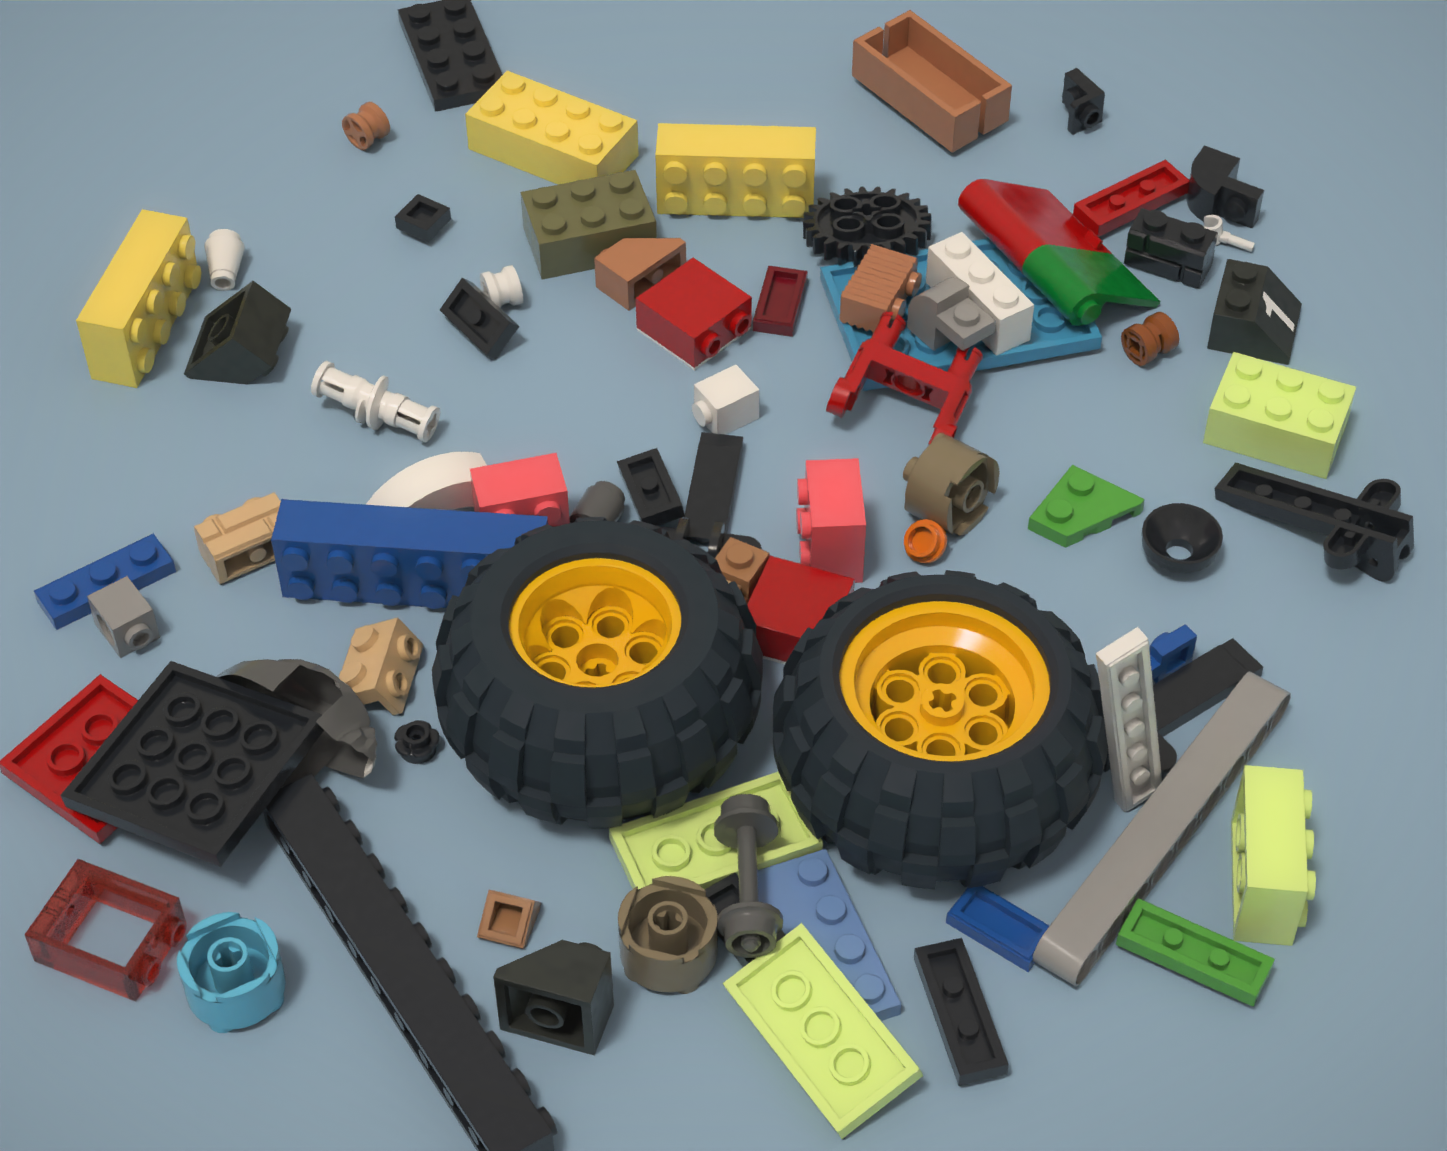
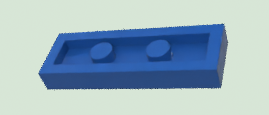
(66, 597)

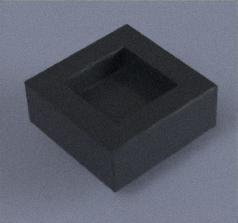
(423, 217)

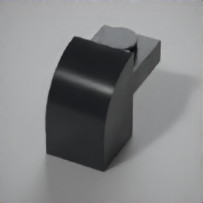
(1217, 192)

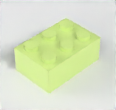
(1279, 415)
(1271, 855)

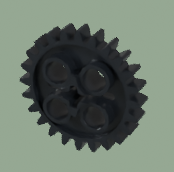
(855, 220)

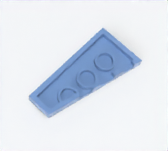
(812, 894)

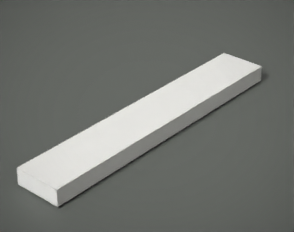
(1130, 718)

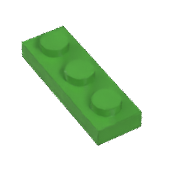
(1195, 952)

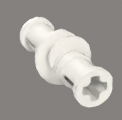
(374, 402)

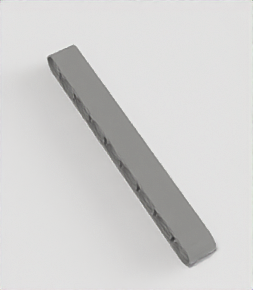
(1161, 829)

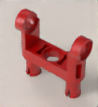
(885, 365)

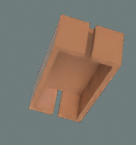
(931, 80)

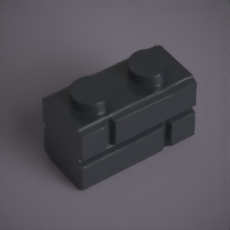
(1170, 247)

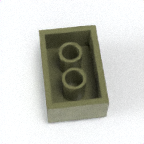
(581, 218)

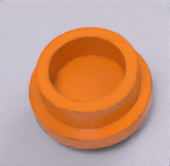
(925, 541)

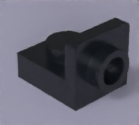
(1082, 100)

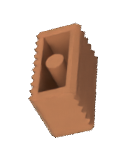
(879, 286)

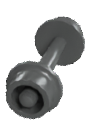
(750, 925)

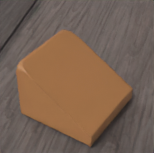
(508, 919)

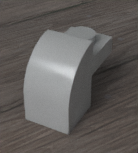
(948, 315)

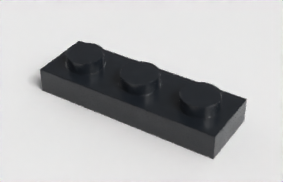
(960, 1011)

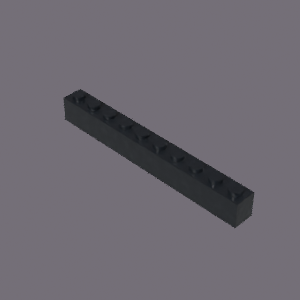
(404, 973)

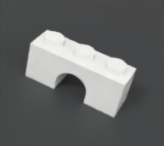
(987, 288)

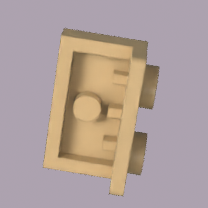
(382, 663)

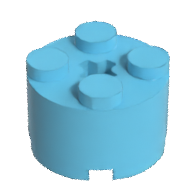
(231, 971)

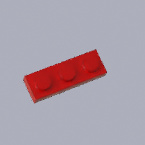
(1124, 200)

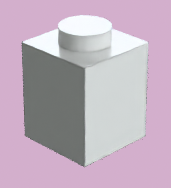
(726, 401)

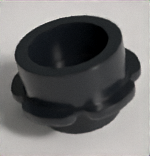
(416, 750)

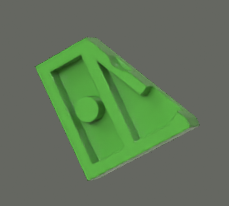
(1080, 507)

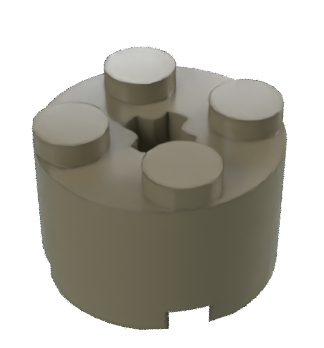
(950, 484)
(668, 935)

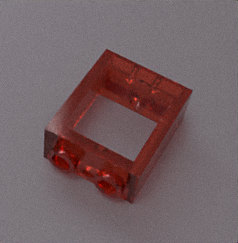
(71, 904)

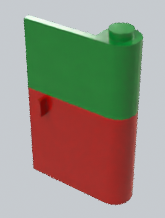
(1052, 249)

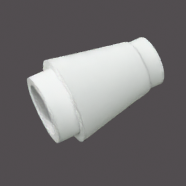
(224, 256)

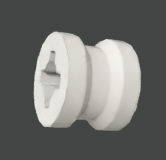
(502, 286)

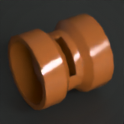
(1154, 336)

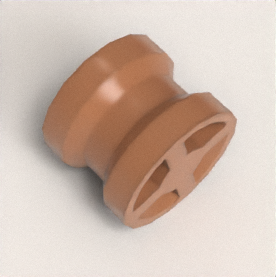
(366, 125)

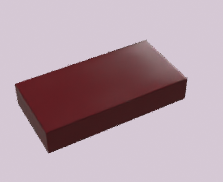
(780, 301)

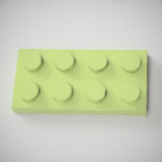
(685, 842)
(823, 1031)

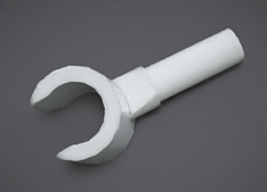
(1215, 224)

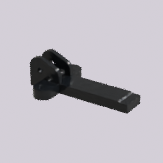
(712, 493)
(1341, 518)
(1195, 690)

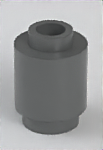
(600, 500)

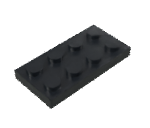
(450, 51)

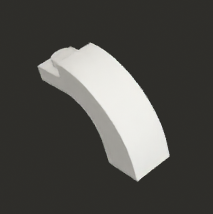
(432, 483)

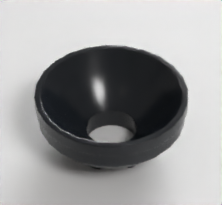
(1184, 527)

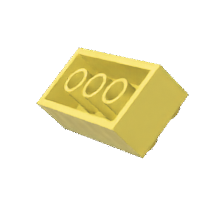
(550, 131)
(735, 170)
(139, 298)

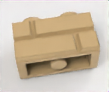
(239, 538)

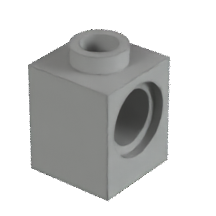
(123, 617)

